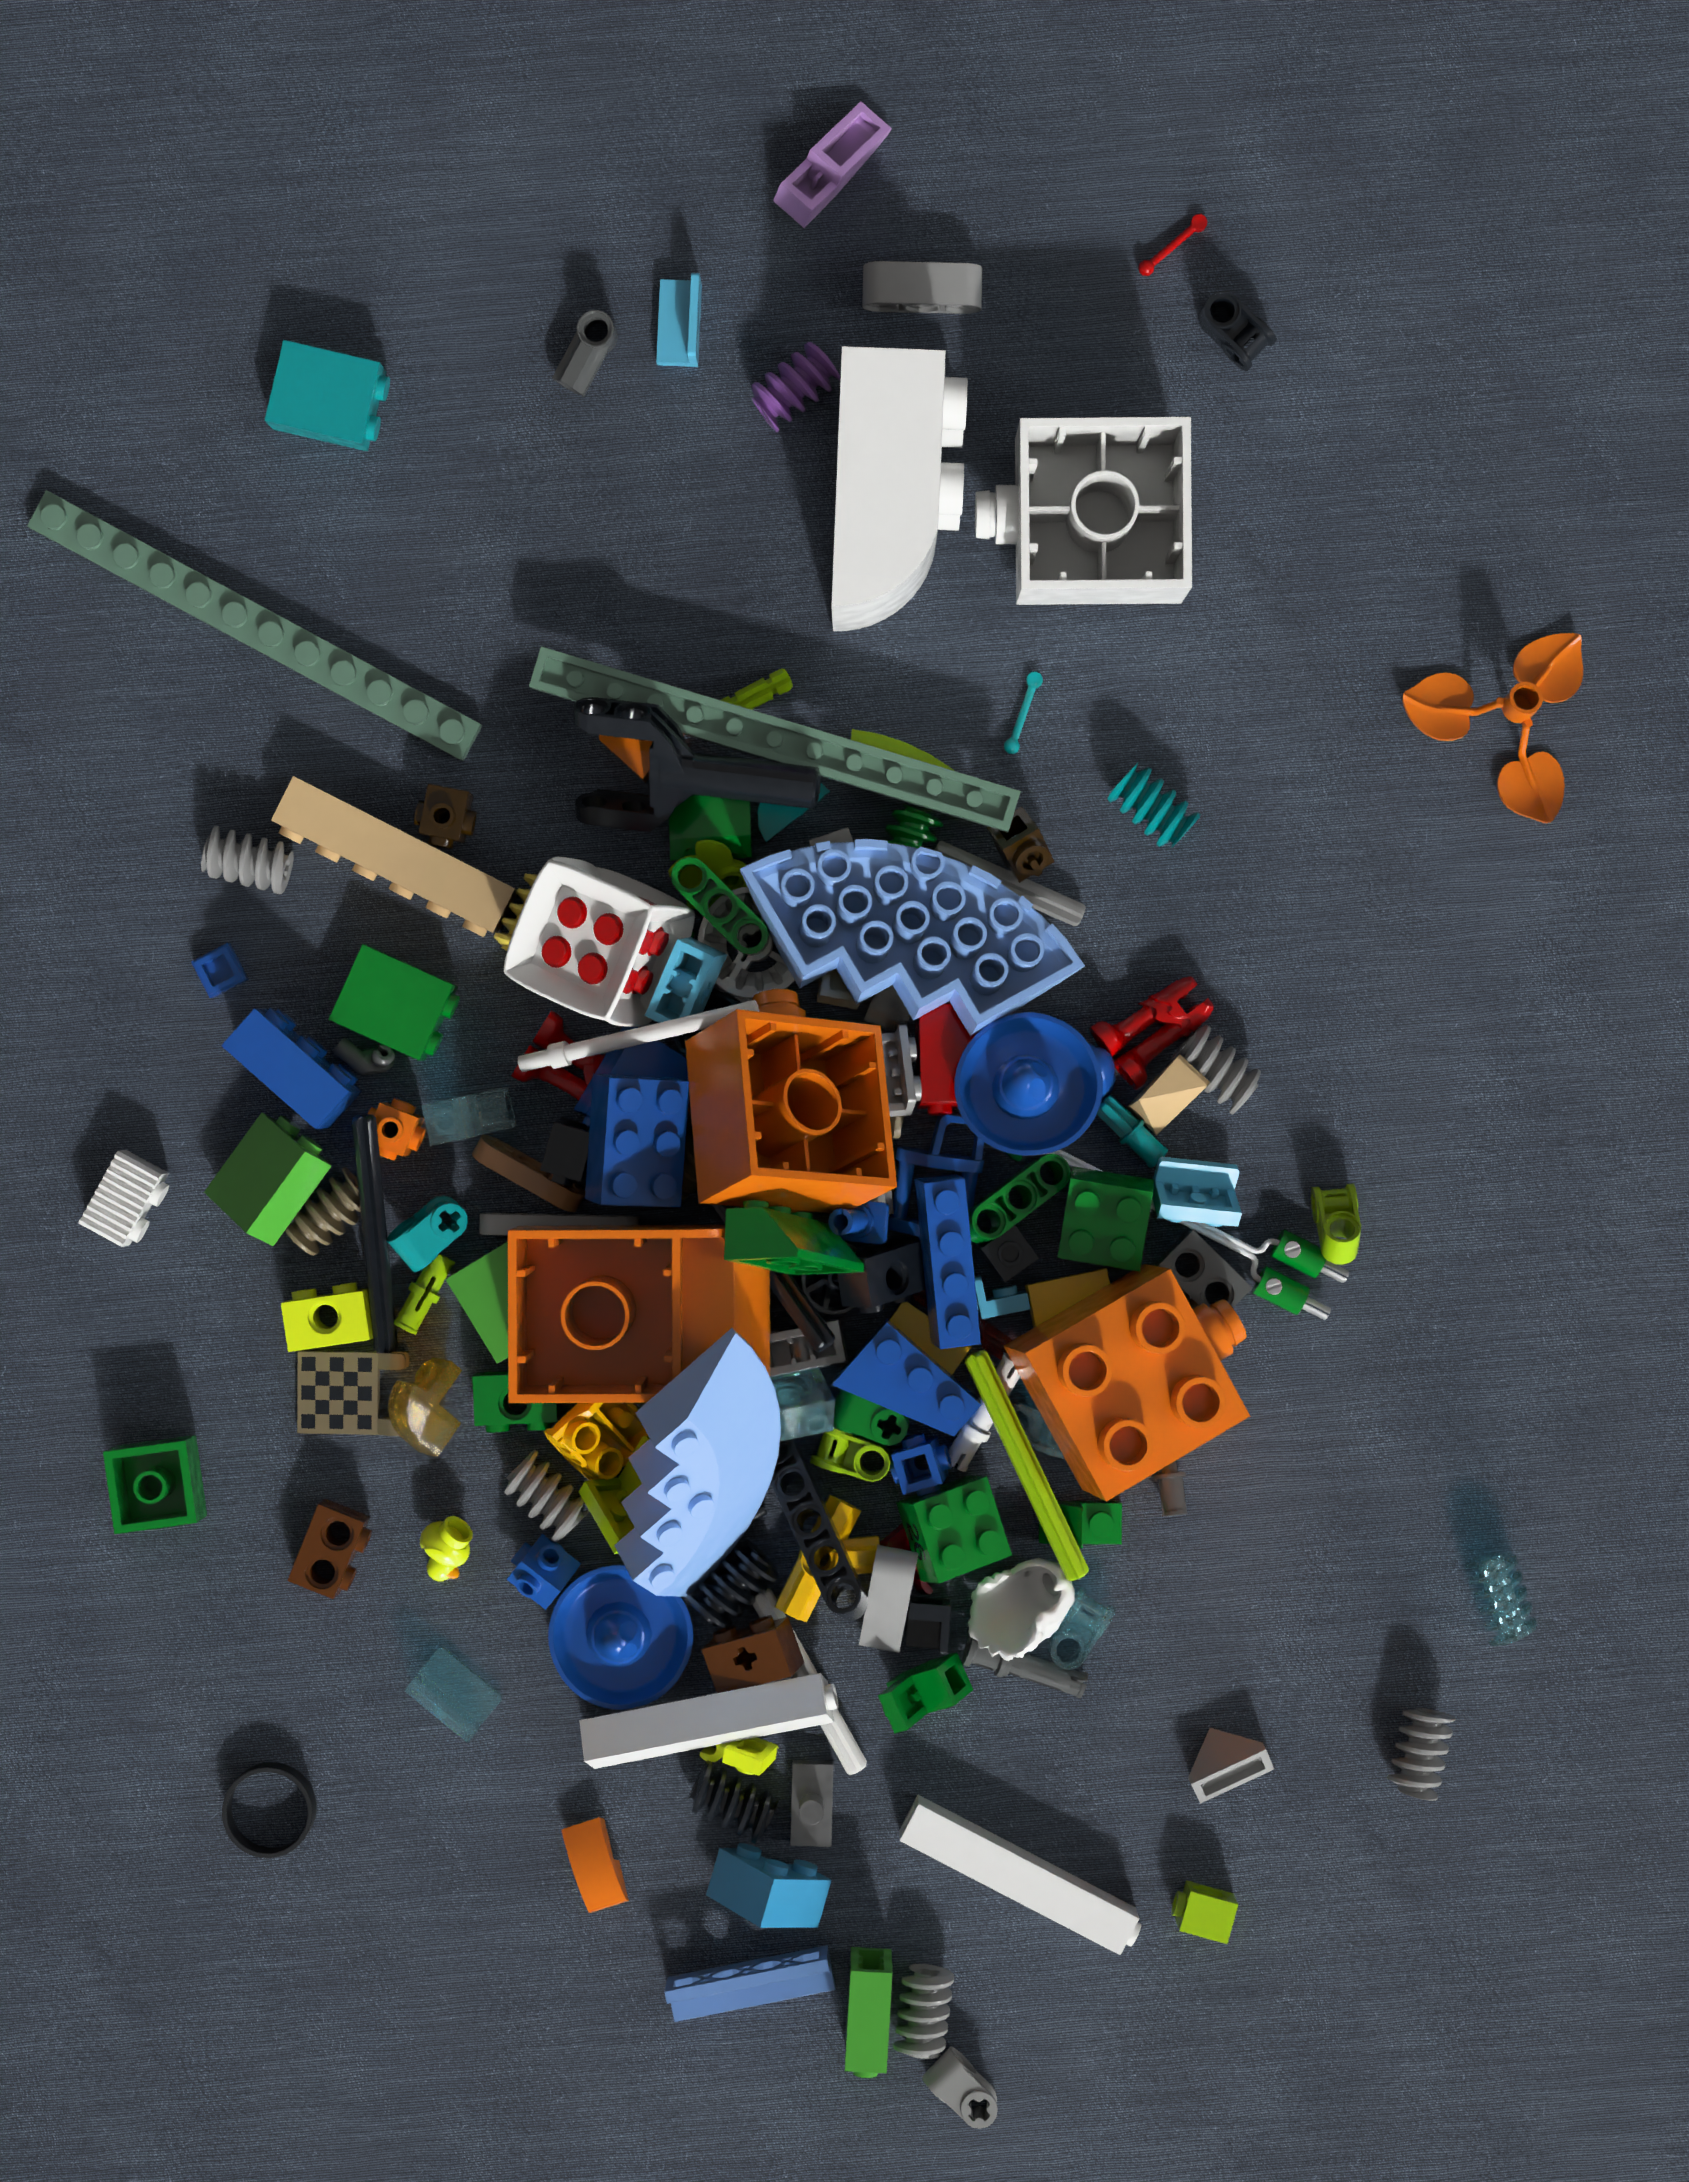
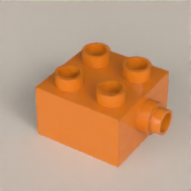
(789, 1109)
(1132, 1378)

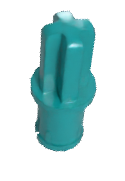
(1131, 1131)

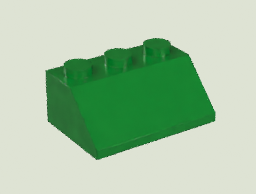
(785, 1241)

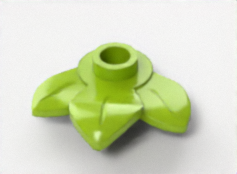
(719, 861)

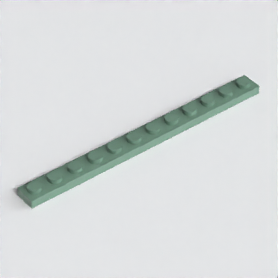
(254, 625)
(784, 741)

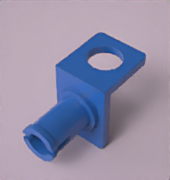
(862, 1224)

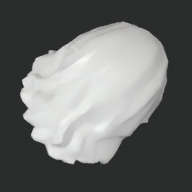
(1019, 1607)

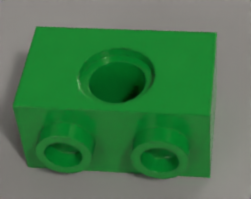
(492, 1410)

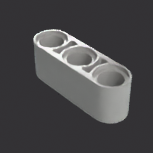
(922, 287)
(888, 1598)

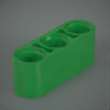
(707, 890)
(1033, 1192)

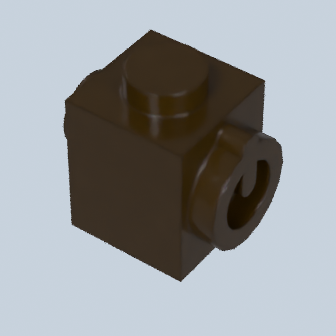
(1025, 852)

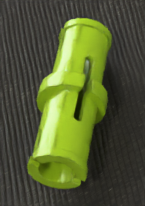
(411, 1318)

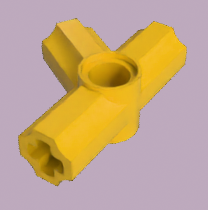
(800, 1589)

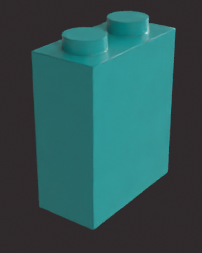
(327, 396)

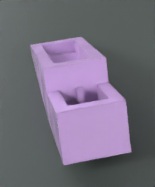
(831, 164)

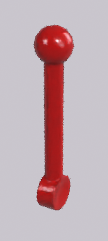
(1197, 224)

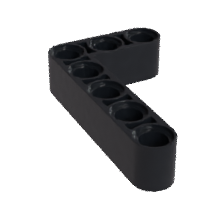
(823, 1540)

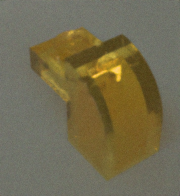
(416, 1407)

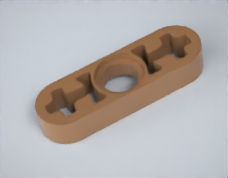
(526, 1173)

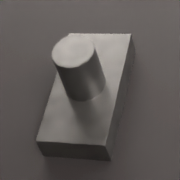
(811, 1803)

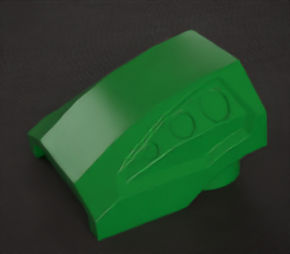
(710, 819)

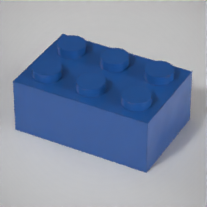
(293, 1067)
(637, 1140)

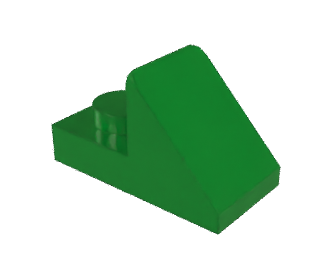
(1091, 1522)

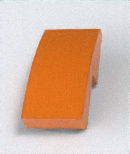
(593, 1865)

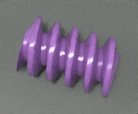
(793, 384)

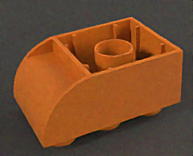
(623, 1308)

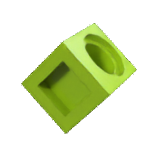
(1205, 1911)

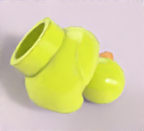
(447, 1547)

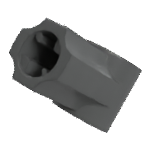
(584, 356)

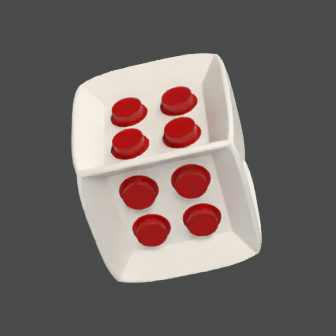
(595, 940)

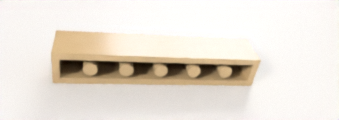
(395, 856)

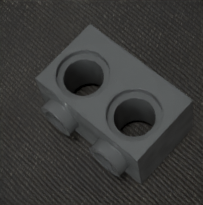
(1209, 1268)

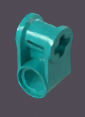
(425, 1234)

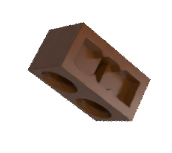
(321, 1544)

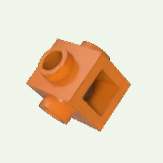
(409, 1125)

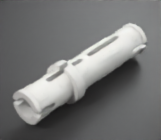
(977, 1427)

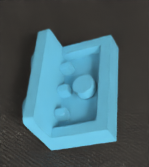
(1196, 1192)

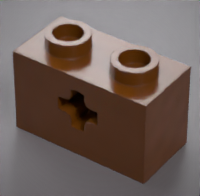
(752, 1654)

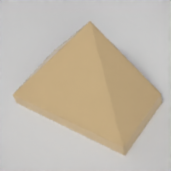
(1168, 1094)

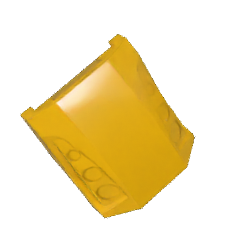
(597, 1437)

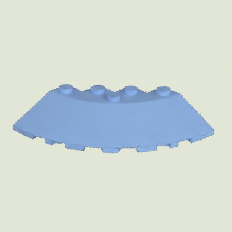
(910, 923)
(702, 1468)

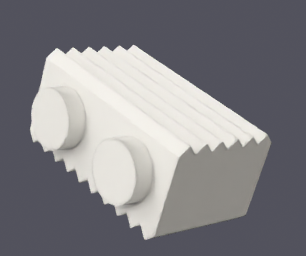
(125, 1198)

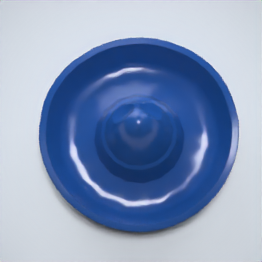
(1028, 1084)
(618, 1639)

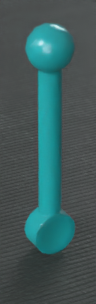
(1034, 681)

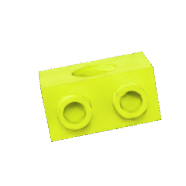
(306, 1330)

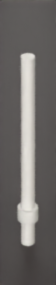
(562, 1053)

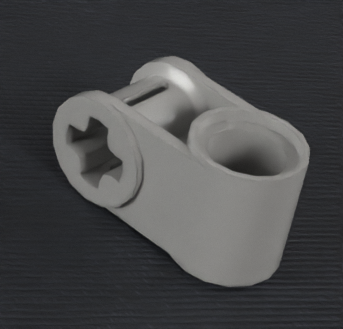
(957, 2084)

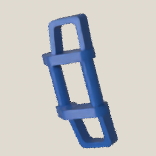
(909, 1157)

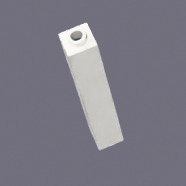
(708, 1720)
(1020, 1875)

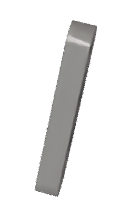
(502, 1222)

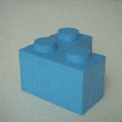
(768, 1889)

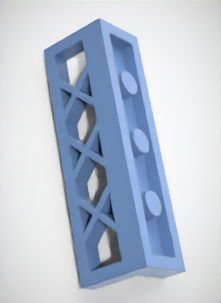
(750, 1983)

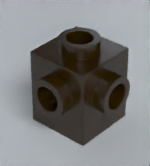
(437, 803)

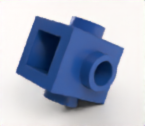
(911, 1475)
(542, 1570)

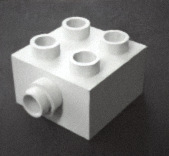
(1096, 510)

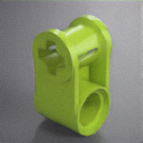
(1337, 1216)
(848, 1455)

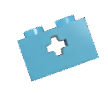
(686, 980)

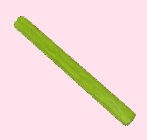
(1026, 1465)

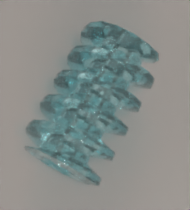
(1504, 1597)

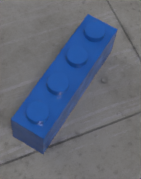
(947, 1261)

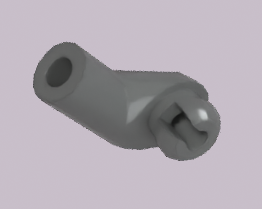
(365, 1061)

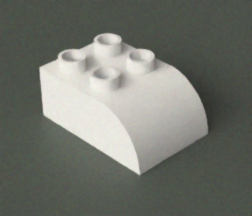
(891, 477)

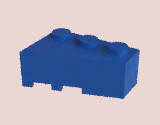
(907, 1381)

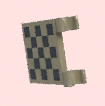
(342, 1391)

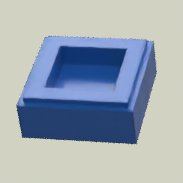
(219, 970)

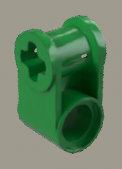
(862, 1418)

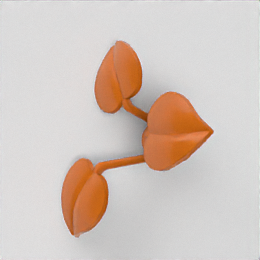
(1547, 672)

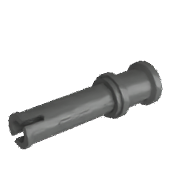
(1027, 1668)

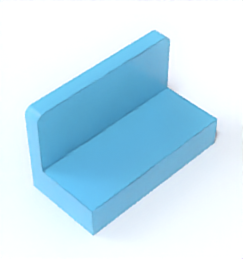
(679, 322)

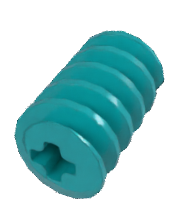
(1153, 806)

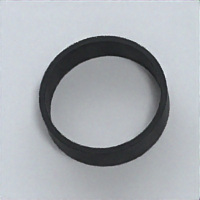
(248, 1846)

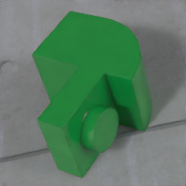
(924, 1690)

